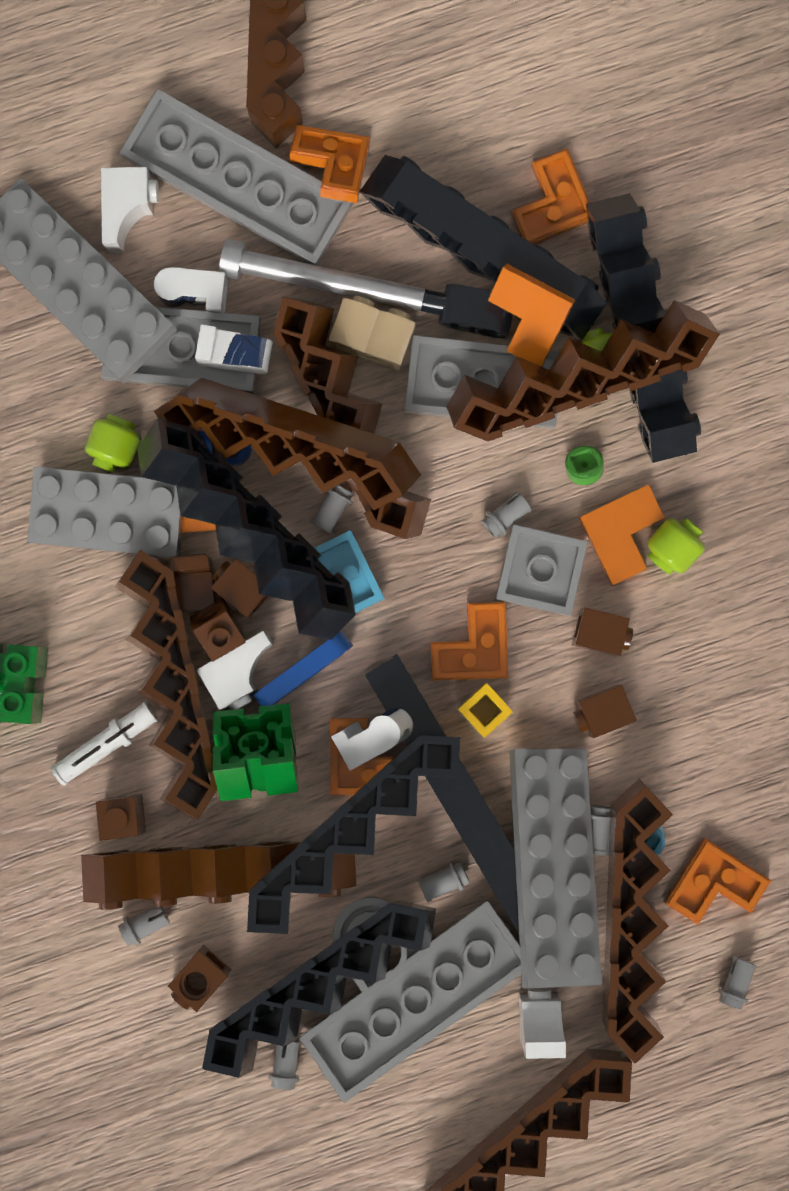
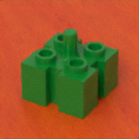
(17, 683)
(254, 752)

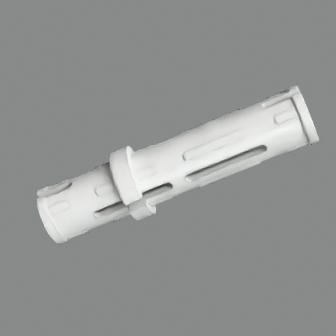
(68, 768)

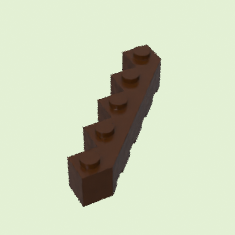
(273, 67)
(583, 374)
(326, 380)
(290, 435)
(171, 684)
(201, 871)
(632, 920)
(554, 1111)

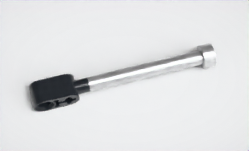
(458, 307)

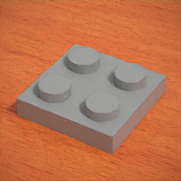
(541, 570)

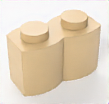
(372, 333)

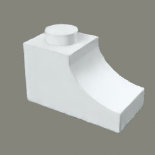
(125, 199)
(231, 675)
(541, 1024)

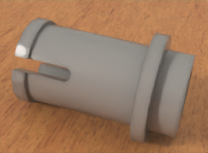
(332, 508)
(505, 515)
(600, 829)
(444, 881)
(140, 926)
(737, 983)
(285, 1066)

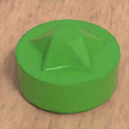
(584, 465)

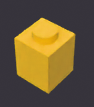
(484, 710)

